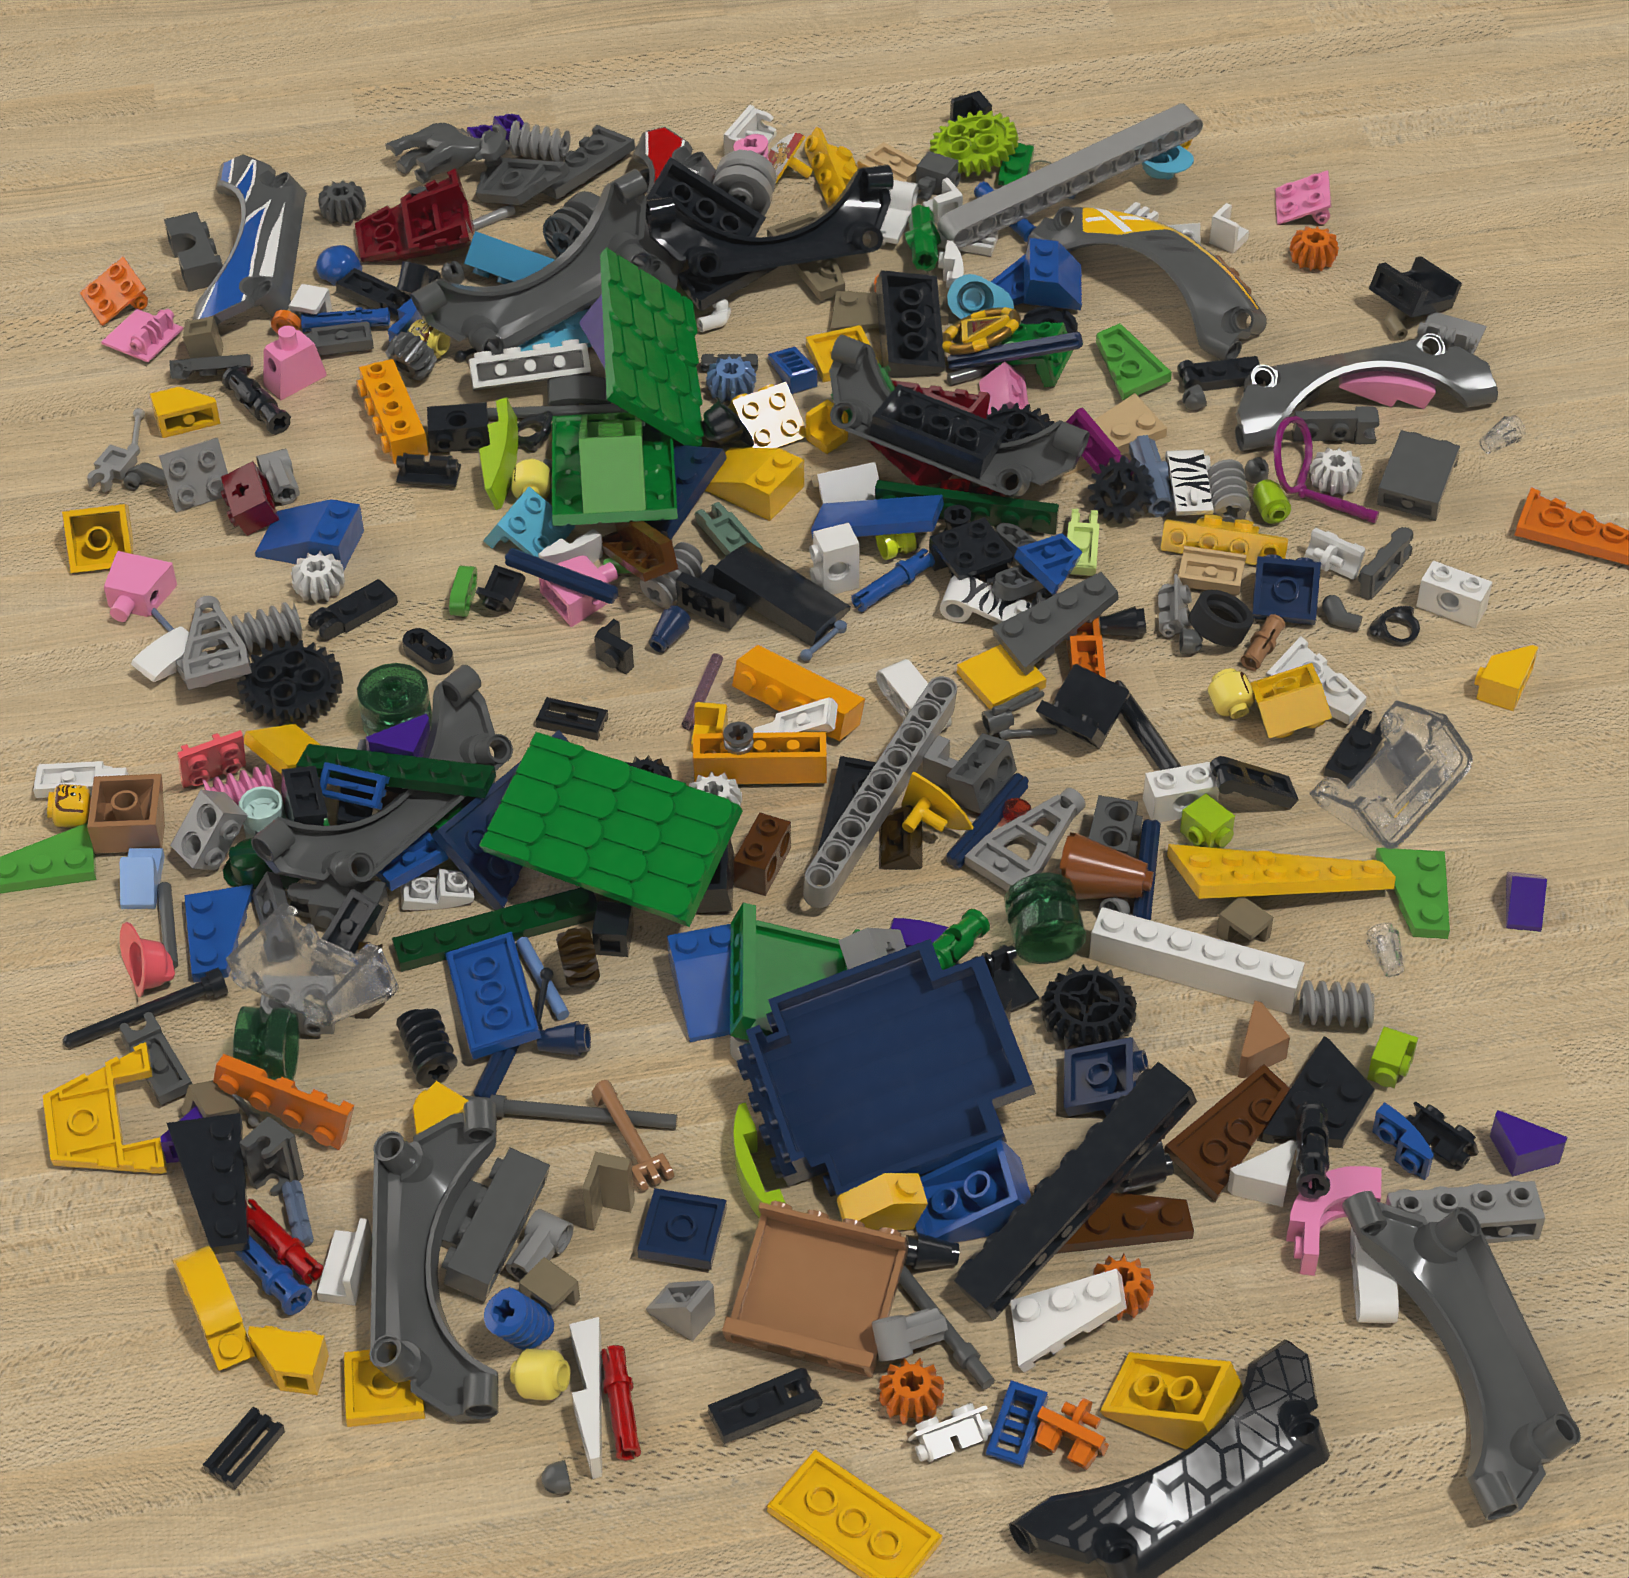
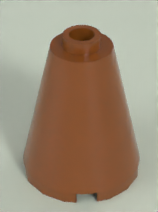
(1103, 871)

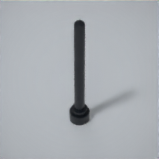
(210, 985)

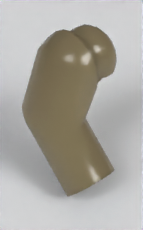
(1394, 323)

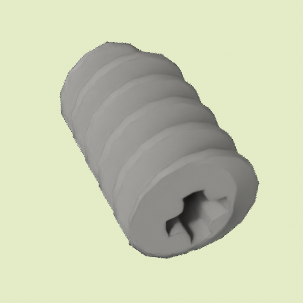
(538, 145)
(1229, 490)
(663, 588)
(268, 626)
(1336, 1003)

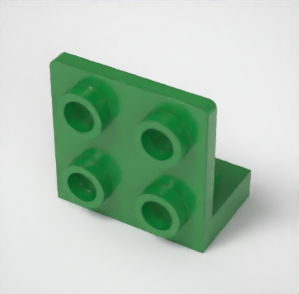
(1048, 366)

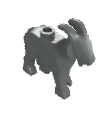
(446, 148)

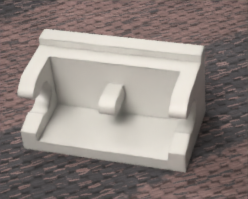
(749, 123)

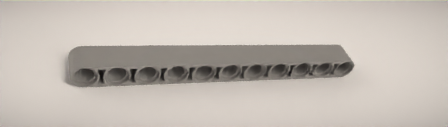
(1069, 175)

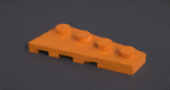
(1562, 527)
(280, 1097)

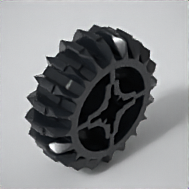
(1069, 999)

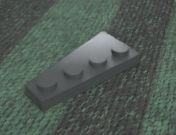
(1044, 626)

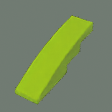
(501, 455)

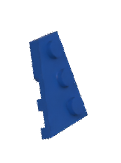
(215, 926)

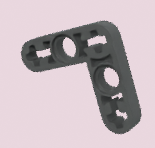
(1015, 581)

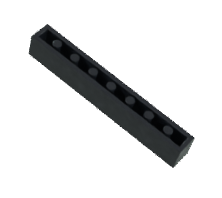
(1075, 1190)

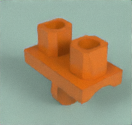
(1055, 1426)

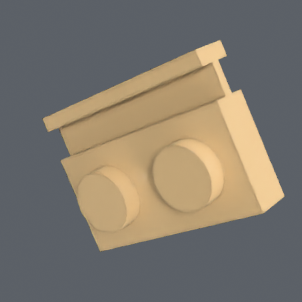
(902, 165)
(1212, 569)

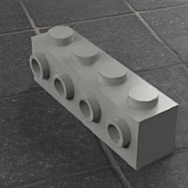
(1503, 1210)

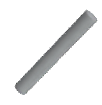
(494, 217)

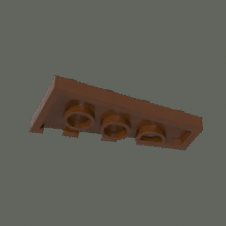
(1227, 1131)
(1132, 1221)

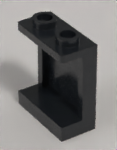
(1417, 291)

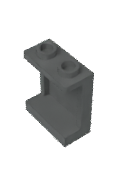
(1417, 474)

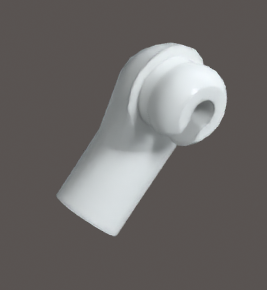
(718, 317)

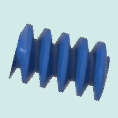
(518, 1319)

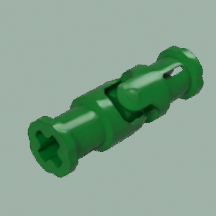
(960, 938)

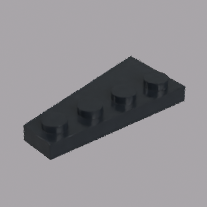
(847, 782)
(216, 1177)

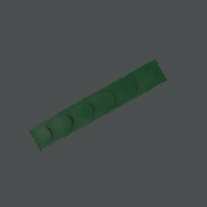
(1025, 514)
(404, 770)
(522, 919)

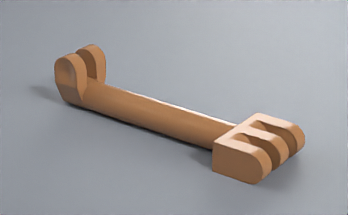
(605, 1094)

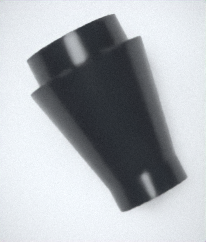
(1124, 622)
(930, 1252)

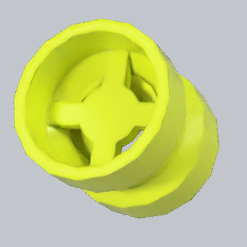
(892, 544)

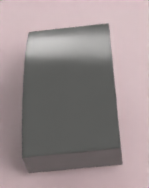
(576, 390)

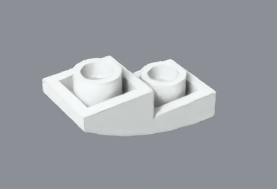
(951, 263)
(586, 545)
(160, 657)
(430, 893)

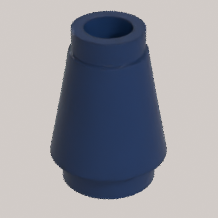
(670, 627)
(566, 1039)

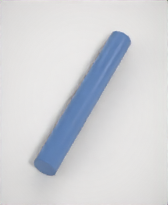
(535, 966)

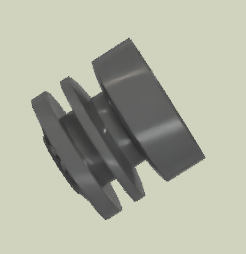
(569, 221)

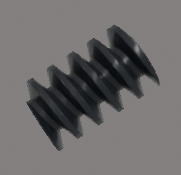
(427, 1045)

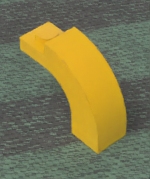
(214, 1306)

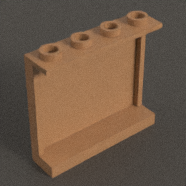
(816, 1288)

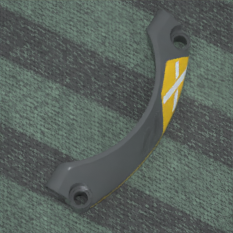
(1210, 289)

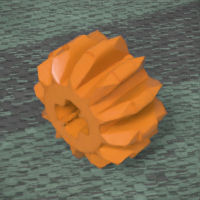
(1314, 248)
(1136, 1283)
(911, 1391)

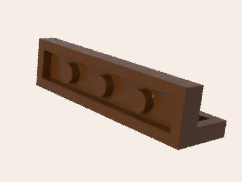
(640, 550)

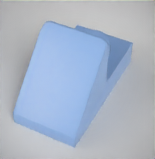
(140, 877)

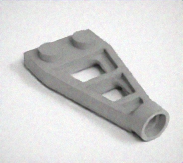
(217, 666)
(1005, 867)

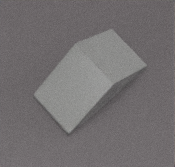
(685, 1306)

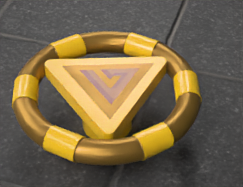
(979, 329)

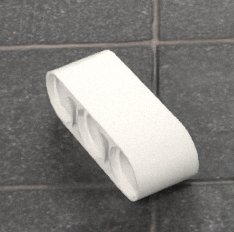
(902, 686)
(1373, 1288)

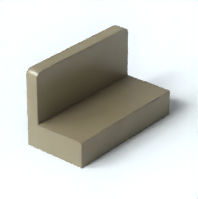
(608, 1186)

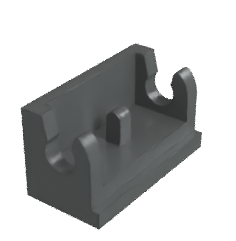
(271, 1153)

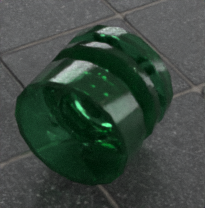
(1044, 918)

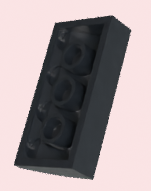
(706, 200)
(909, 324)
(938, 431)
(779, 593)

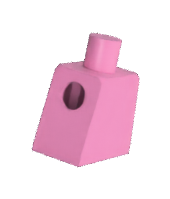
(291, 363)
(137, 585)
(572, 604)

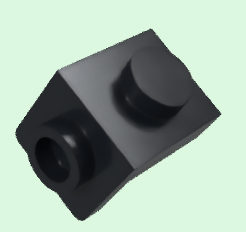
(501, 589)
(612, 649)

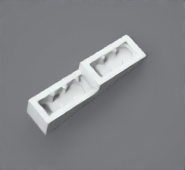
(588, 1402)

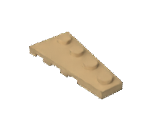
(1125, 423)

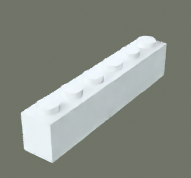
(1196, 960)

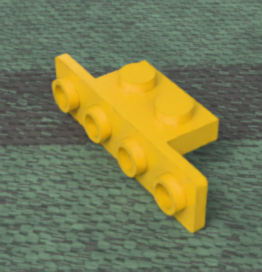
(830, 164)
(1222, 536)

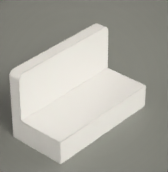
(847, 484)
(345, 1265)

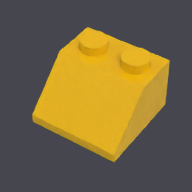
(97, 536)
(1291, 701)

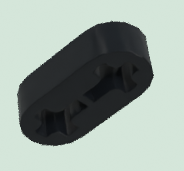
(432, 648)

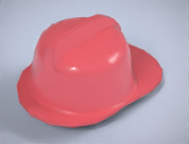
(144, 960)

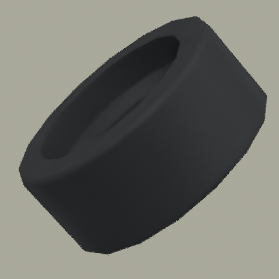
(1221, 618)

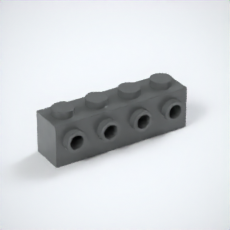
(496, 1223)

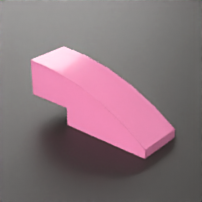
(1389, 387)

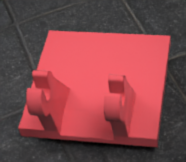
(211, 759)

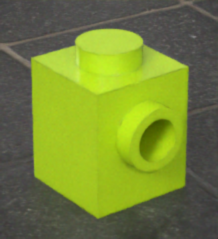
(1207, 823)

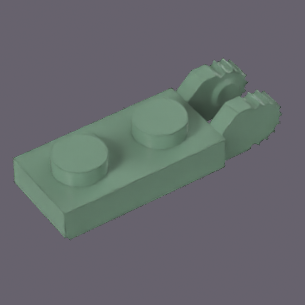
(725, 529)

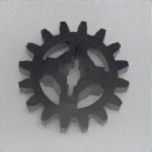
(1113, 479)

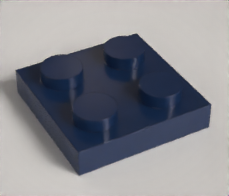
(682, 1228)

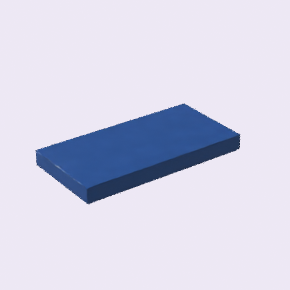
(882, 515)
(492, 995)

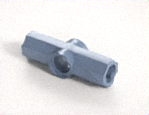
(1146, 453)

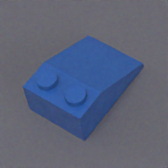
(311, 528)
(702, 979)
(973, 1194)

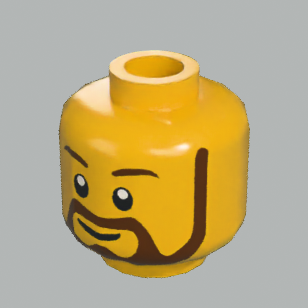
(69, 805)

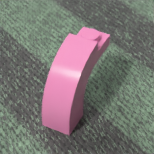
(1311, 1215)

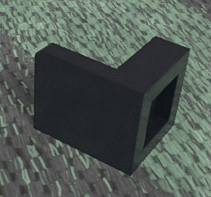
(967, 103)
(613, 929)

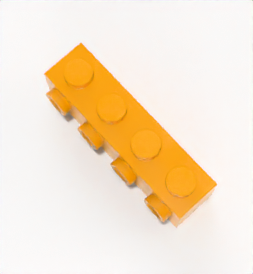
(392, 410)
(789, 685)
(772, 760)

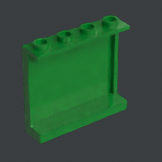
(772, 962)

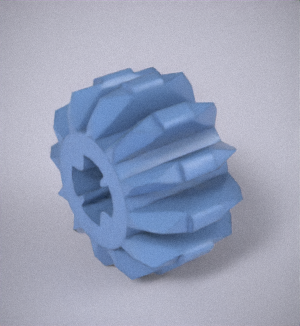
(730, 378)

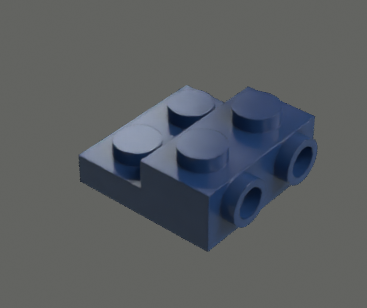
(1286, 589)
(1101, 1074)

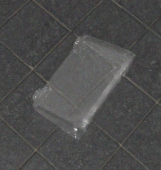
(1403, 779)
(309, 972)

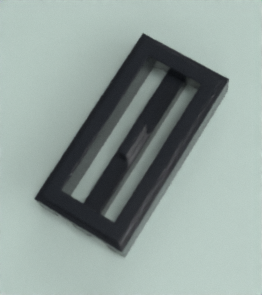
(570, 722)
(257, 1424)

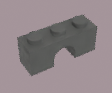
(194, 250)

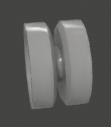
(747, 178)

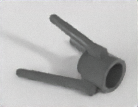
(1000, 717)

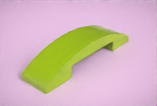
(744, 1144)

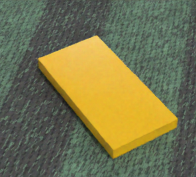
(853, 1521)

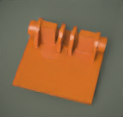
(115, 291)

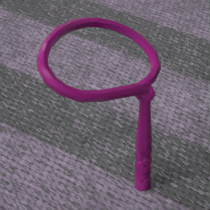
(1300, 488)

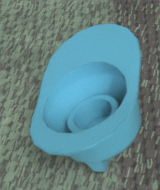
(1168, 163)
(974, 293)

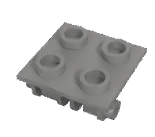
(1452, 331)
(194, 474)

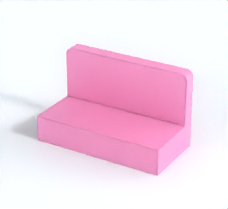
(1005, 387)

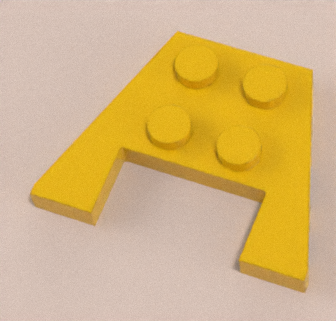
(86, 1120)

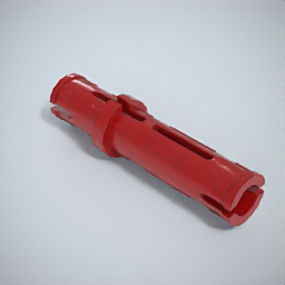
(288, 1249)
(618, 1388)

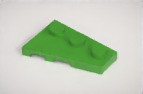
(1130, 362)
(50, 862)
(1420, 889)

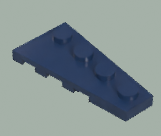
(693, 473)

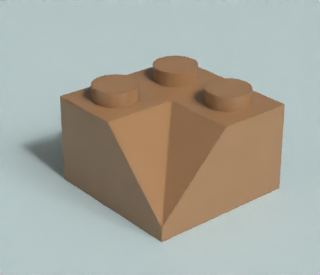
(126, 813)

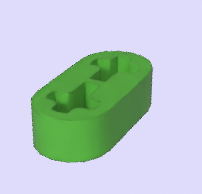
(463, 591)

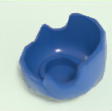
(336, 263)

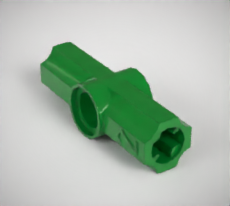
(923, 238)

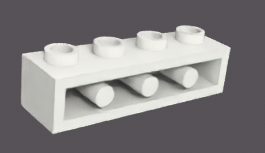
(529, 366)

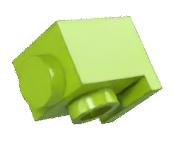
(1392, 1057)

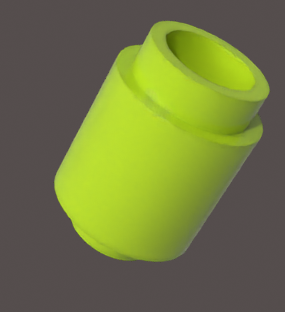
(1271, 501)

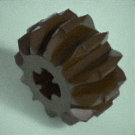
(578, 957)

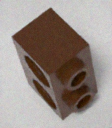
(762, 854)

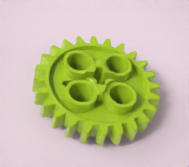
(976, 141)

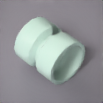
(262, 807)

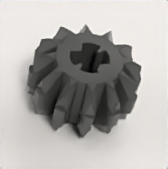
(342, 202)
(411, 355)

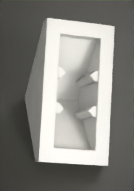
(1264, 1176)

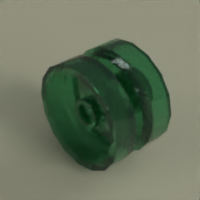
(392, 696)
(268, 1040)

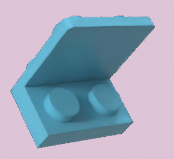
(528, 525)

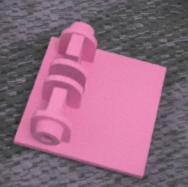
(1304, 198)
(143, 334)

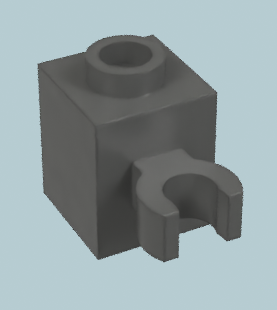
(931, 172)

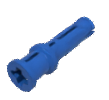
(276, 1279)

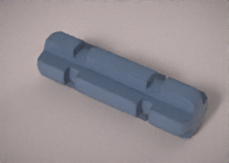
(297, 1212)

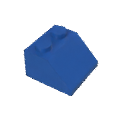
(1051, 276)

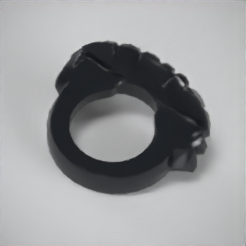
(536, 440)
(1403, 613)

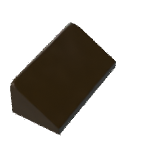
(899, 848)

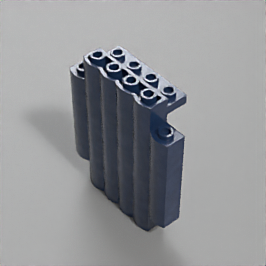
(883, 1069)

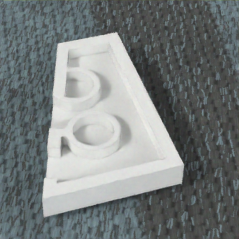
(1341, 695)
(1059, 1313)

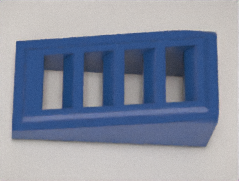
(794, 369)
(1027, 1395)

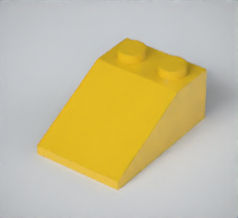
(759, 479)
(1172, 1396)

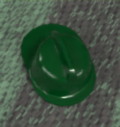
(247, 868)

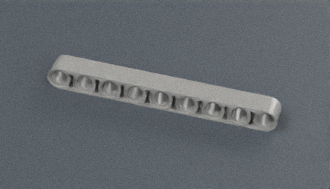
(879, 792)

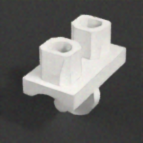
(1335, 553)

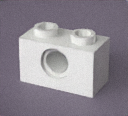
(835, 559)
(1454, 594)
(1175, 788)

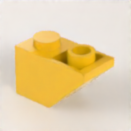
(291, 1358)

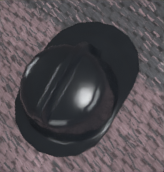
(724, 426)

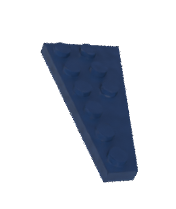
(461, 841)

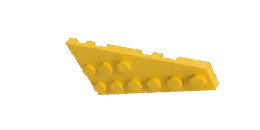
(1263, 873)

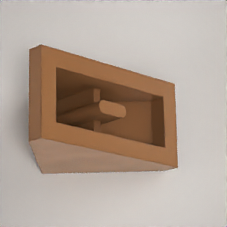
(1264, 1042)

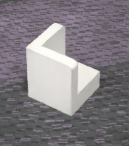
(945, 202)
(1226, 233)
(311, 300)

